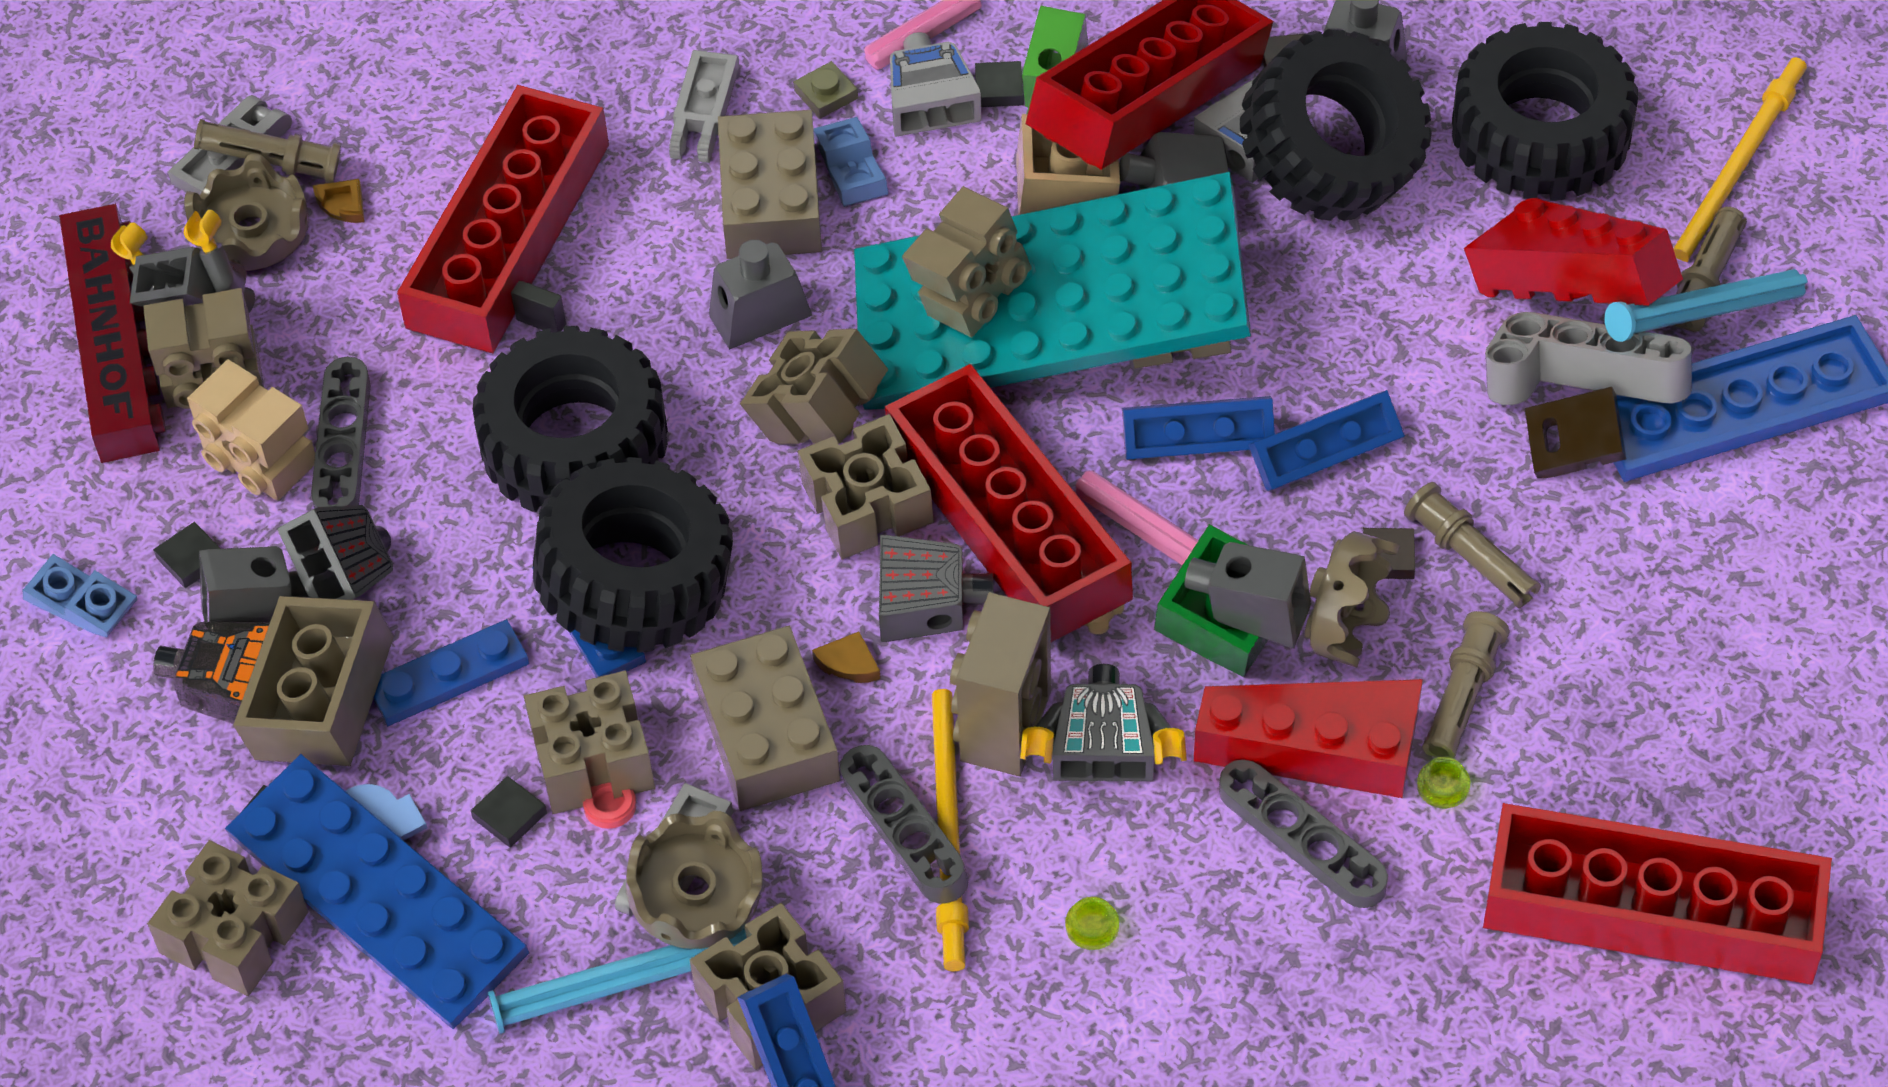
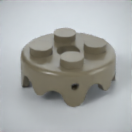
(259, 193)
(1339, 588)
(698, 847)

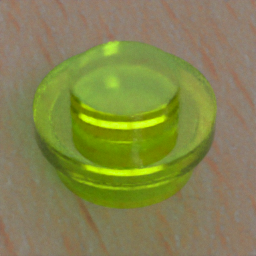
(1443, 783)
(1092, 923)

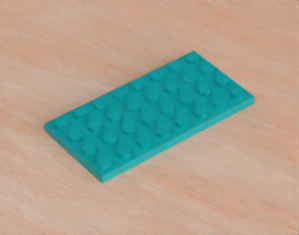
(1103, 289)

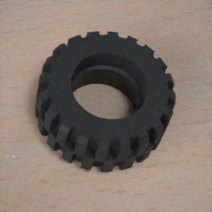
(1376, 94)
(1535, 153)
(556, 372)
(620, 601)

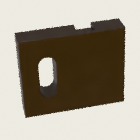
(1586, 429)

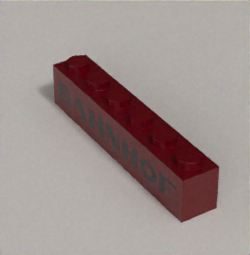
(110, 338)

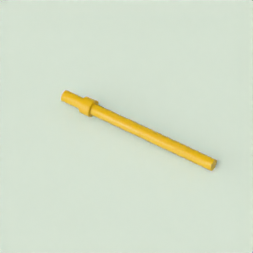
(1775, 99)
(951, 917)

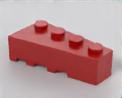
(1573, 255)
(1314, 732)

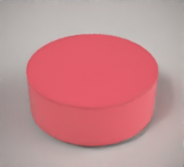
(605, 810)

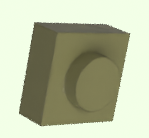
(825, 89)

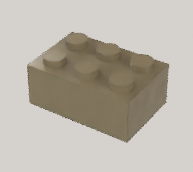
(769, 181)
(314, 680)
(1001, 681)
(765, 718)

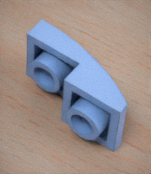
(81, 599)

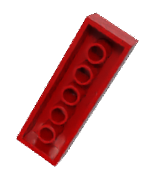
(1146, 76)
(503, 218)
(1011, 502)
(1658, 893)

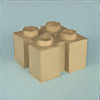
(254, 427)

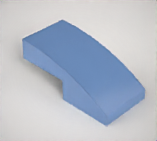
(850, 161)

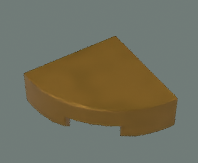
(341, 199)
(847, 659)

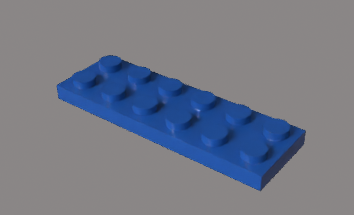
(1756, 397)
(378, 891)

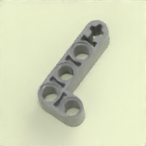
(1584, 356)

